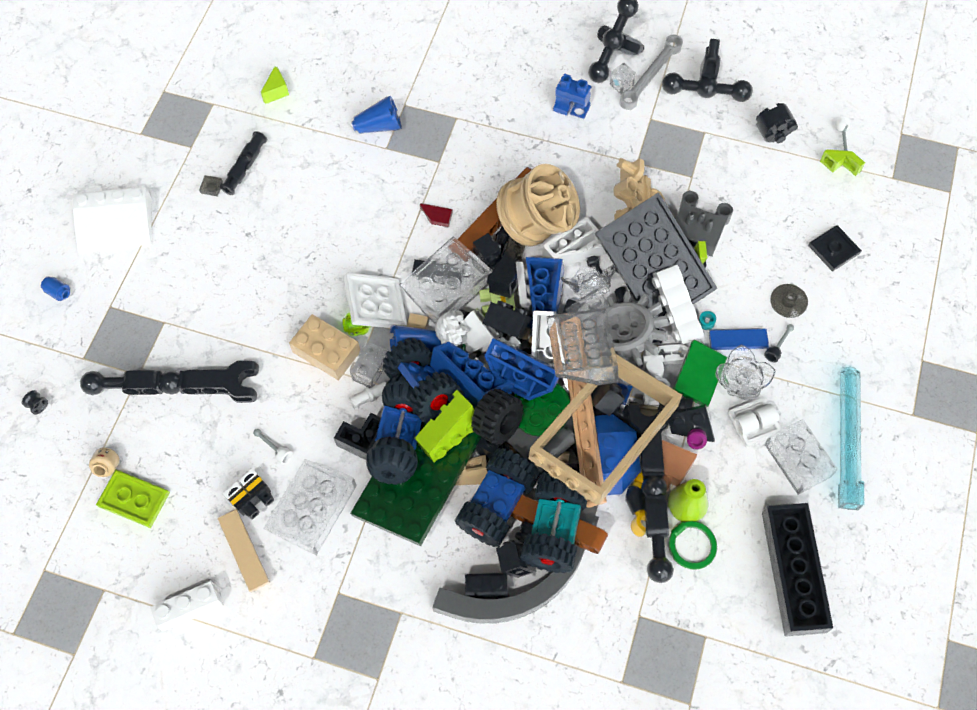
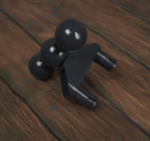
(614, 40)
(707, 85)

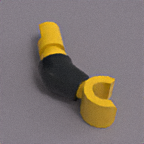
(635, 502)

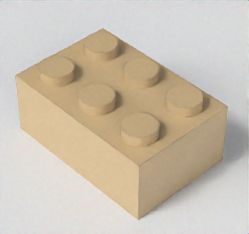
(325, 347)

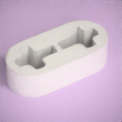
(671, 355)

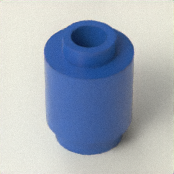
(55, 288)

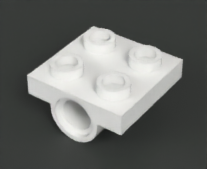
(755, 421)

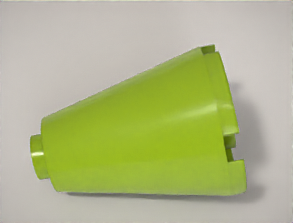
(688, 501)

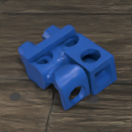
(569, 92)

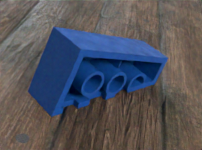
(545, 283)
(467, 373)

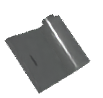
(556, 446)

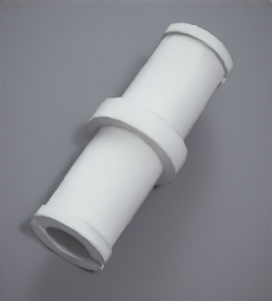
(367, 395)

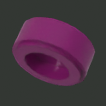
(696, 439)

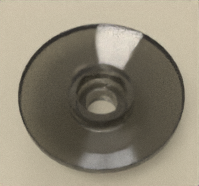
(789, 307)

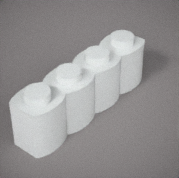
(677, 304)

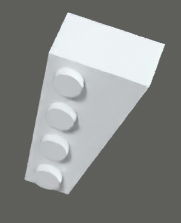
(541, 341)

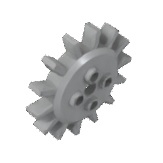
(630, 314)

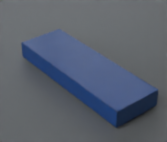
(733, 338)

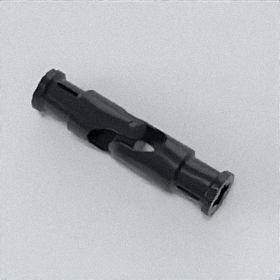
(237, 171)

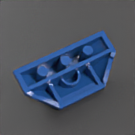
(530, 375)
(614, 442)

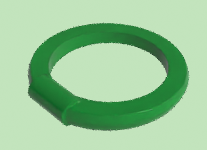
(678, 530)

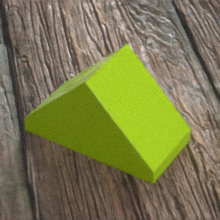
(275, 87)

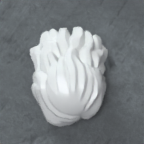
(448, 328)

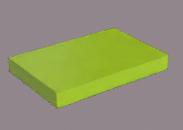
(133, 498)

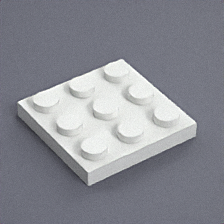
(374, 300)

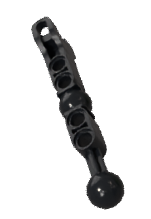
(191, 382)
(654, 489)

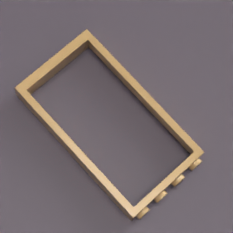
(573, 479)

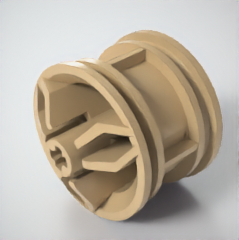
(538, 205)

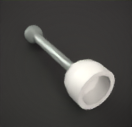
(843, 125)
(282, 454)

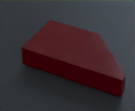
(437, 215)

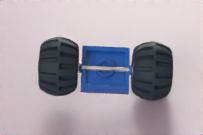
(393, 453)

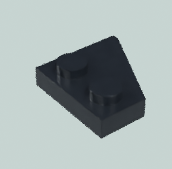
(691, 418)

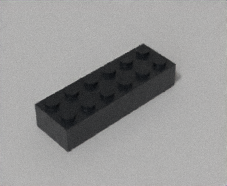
(797, 570)

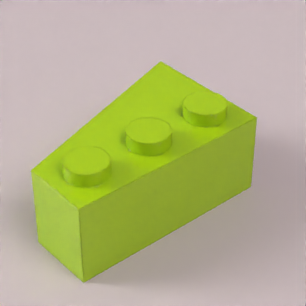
(447, 429)

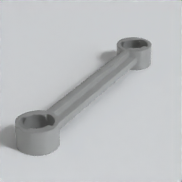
(651, 72)

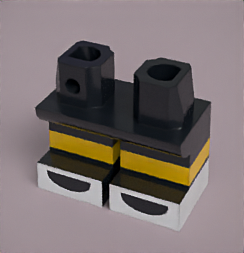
(258, 492)

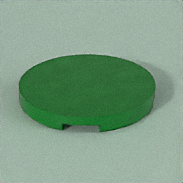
(542, 411)

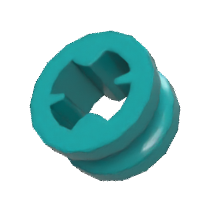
(707, 314)

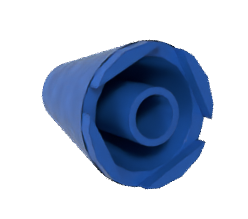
(378, 117)
(401, 333)

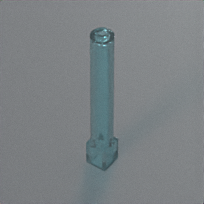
(851, 484)

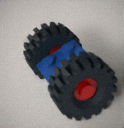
(431, 390)
(497, 496)

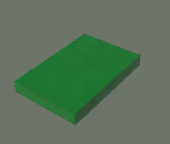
(697, 373)

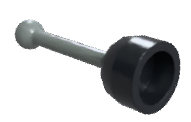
(774, 352)

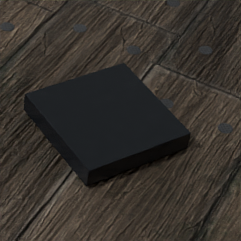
(834, 248)

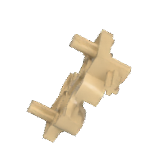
(632, 185)

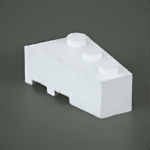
(574, 244)

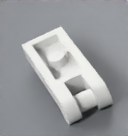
(523, 289)

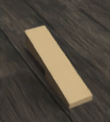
(243, 551)

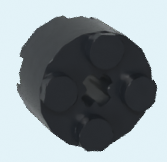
(776, 123)

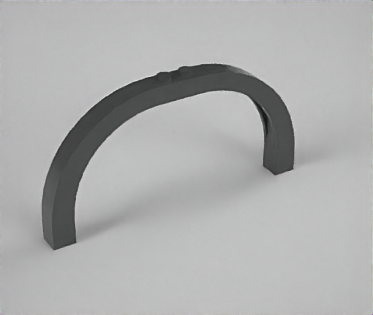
(515, 607)

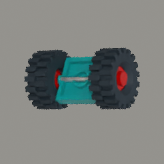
(554, 526)

